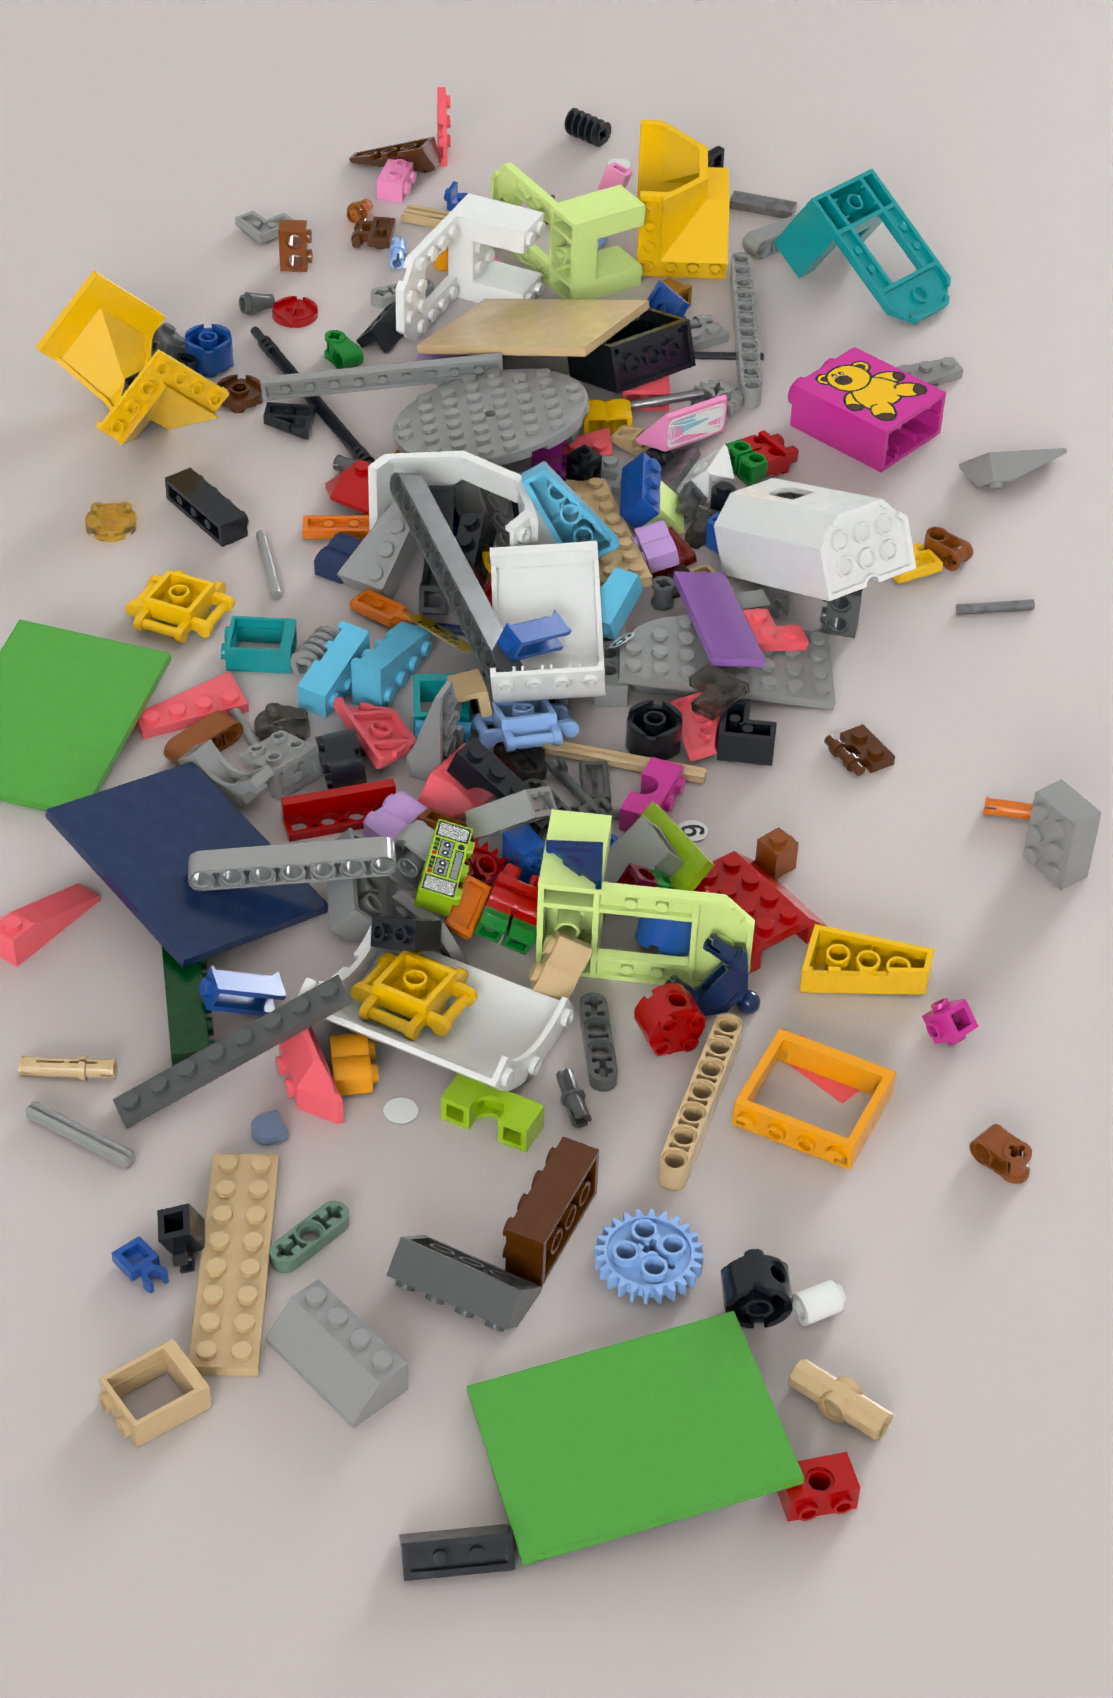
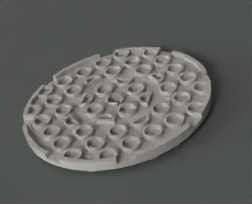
(525, 406)

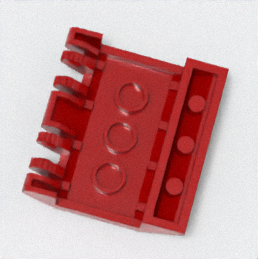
(761, 896)

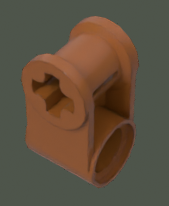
(946, 547)
(1002, 1152)

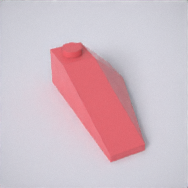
(37, 923)

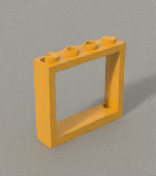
(830, 1064)

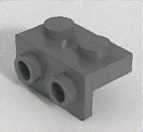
(167, 340)

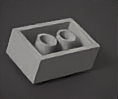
(1061, 834)

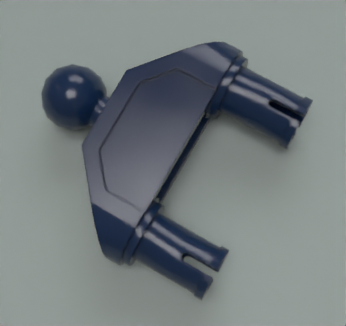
(726, 983)

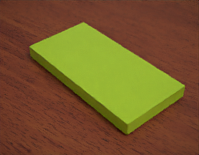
(695, 864)

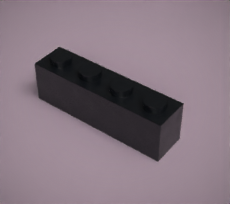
(206, 507)

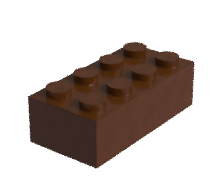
(551, 1210)

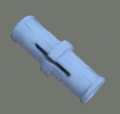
(397, 253)

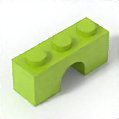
(518, 1117)

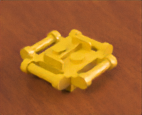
(180, 602)
(416, 990)

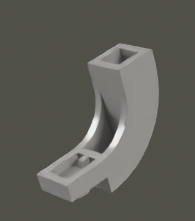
(235, 784)

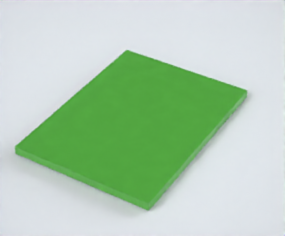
(67, 710)
(632, 1437)

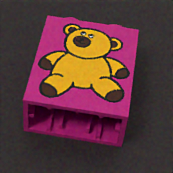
(866, 408)

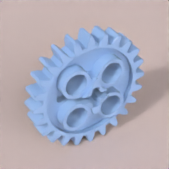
(648, 1256)

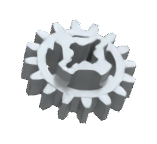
(718, 388)

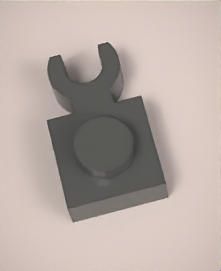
(690, 498)

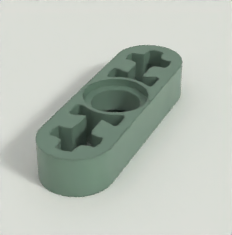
(306, 1249)

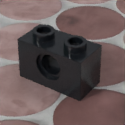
(406, 933)

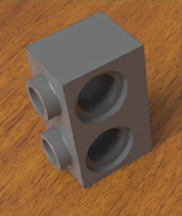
(842, 615)

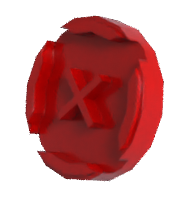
(294, 312)

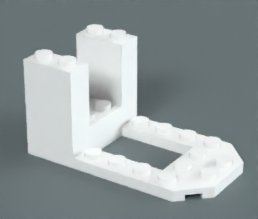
(473, 275)

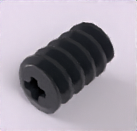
(587, 127)

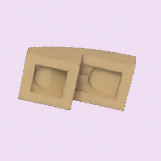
(625, 439)

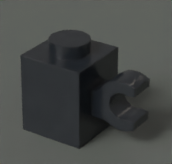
(181, 1233)

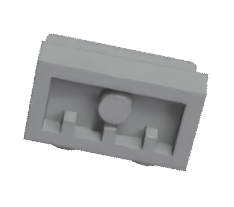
(291, 760)

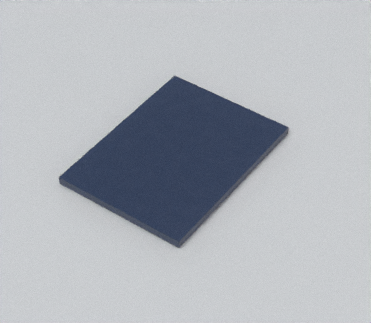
(141, 847)

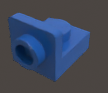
(452, 196)

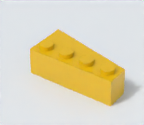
(864, 964)

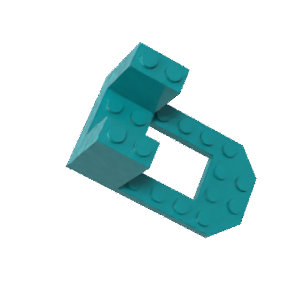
(846, 219)

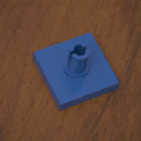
(667, 300)

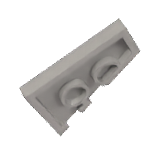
(406, 909)

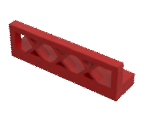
(334, 805)

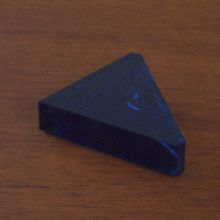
(581, 857)

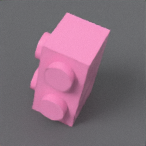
(395, 180)

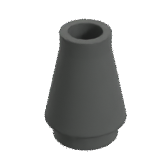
(255, 302)

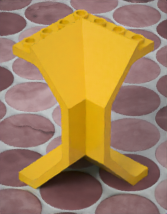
(684, 206)
(109, 337)

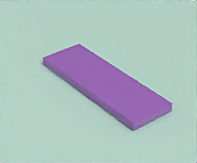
(718, 619)

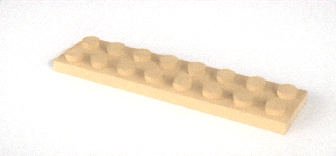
(627, 556)
(235, 1265)

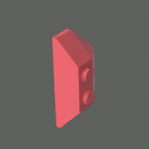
(448, 795)
(309, 1077)

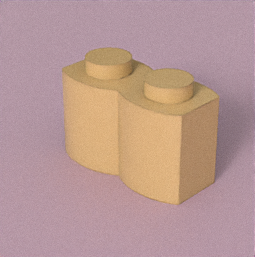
(560, 966)

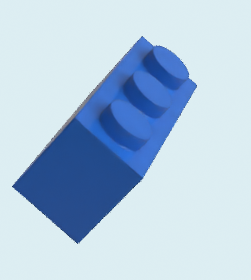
(640, 490)

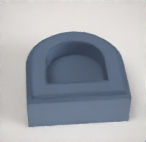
(268, 1128)

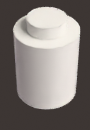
(818, 1302)

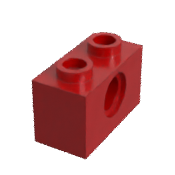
(830, 1474)

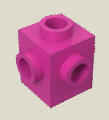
(949, 1021)

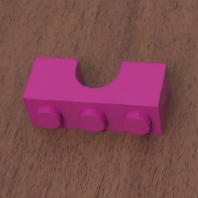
(659, 783)

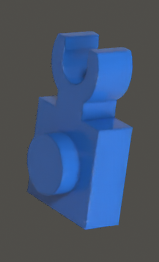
(140, 1260)

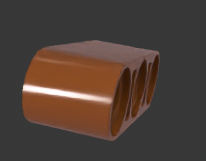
(216, 726)

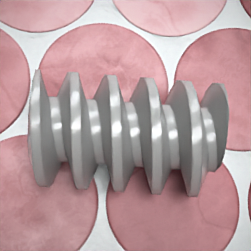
(311, 650)

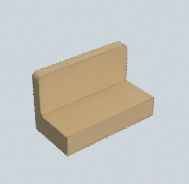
(471, 686)

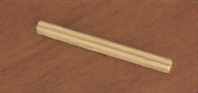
(617, 759)

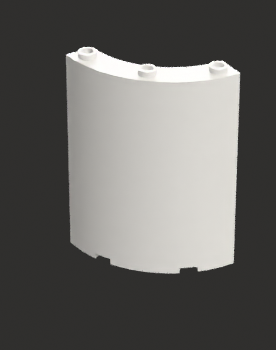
(491, 1042)

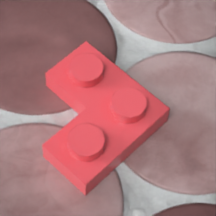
(775, 637)

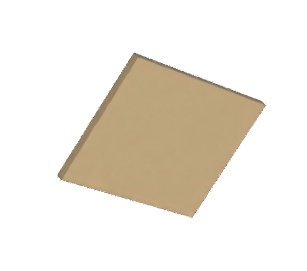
(534, 327)

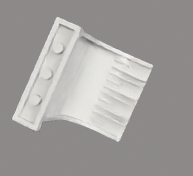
(531, 585)

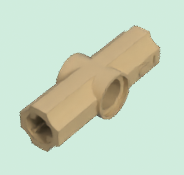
(840, 1399)

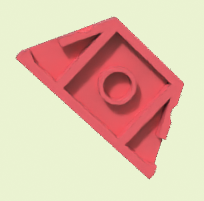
(378, 731)

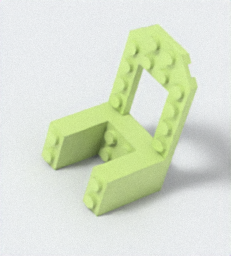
(573, 262)
(579, 909)

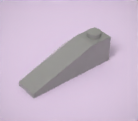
(999, 468)
(472, 498)

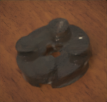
(275, 715)

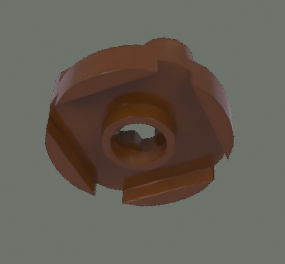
(243, 392)

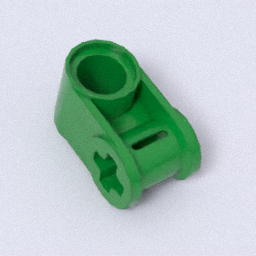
(342, 351)

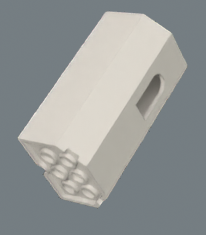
(811, 538)

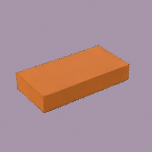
(464, 918)

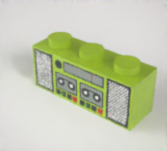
(445, 868)

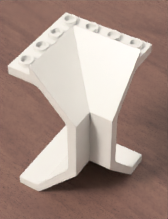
(449, 468)

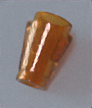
(359, 210)

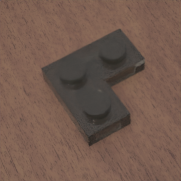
(718, 689)

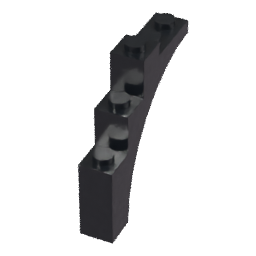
(430, 594)

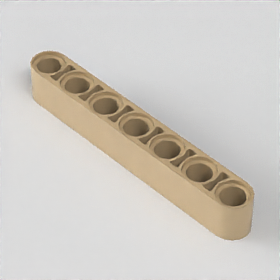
(700, 1102)

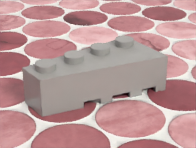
(381, 556)

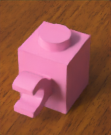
(615, 175)

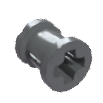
(662, 596)

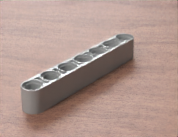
(291, 863)

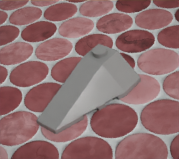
(438, 736)

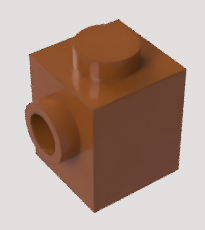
(777, 852)

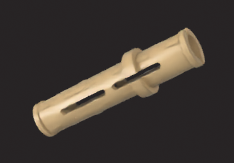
(68, 1067)

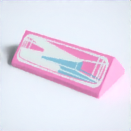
(686, 425)

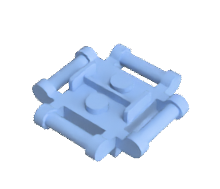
(525, 724)

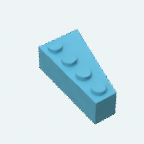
(565, 511)
(389, 664)

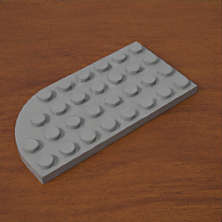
(670, 651)

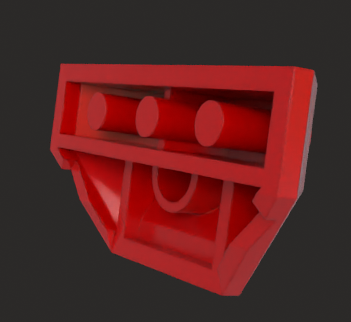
(351, 487)

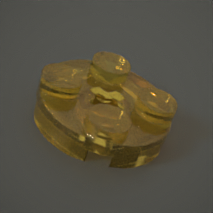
(101, 514)

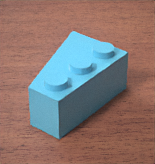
(332, 673)

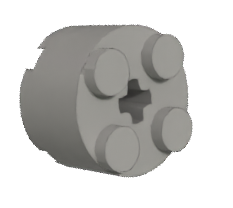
(411, 853)

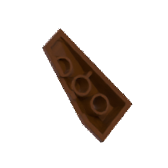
(420, 152)

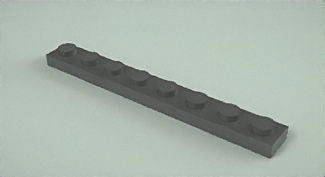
(232, 1051)

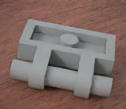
(706, 333)

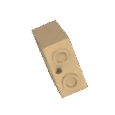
(143, 1370)

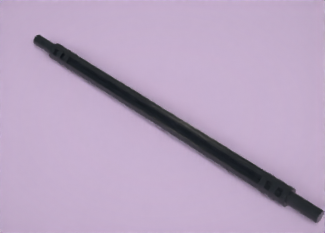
(325, 413)

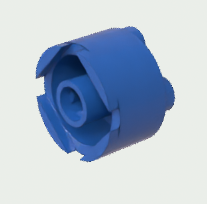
(211, 347)
(668, 935)

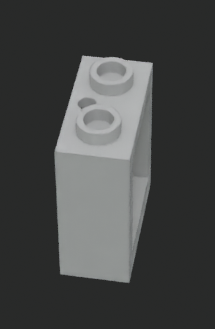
(510, 812)

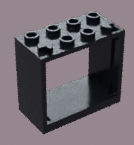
(638, 354)

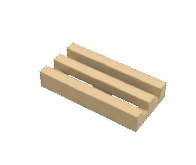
(423, 216)

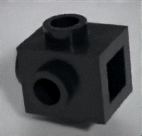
(583, 464)

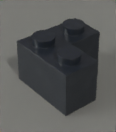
(744, 738)

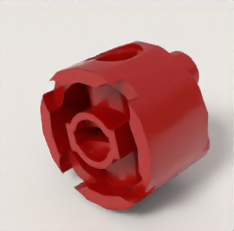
(670, 1019)

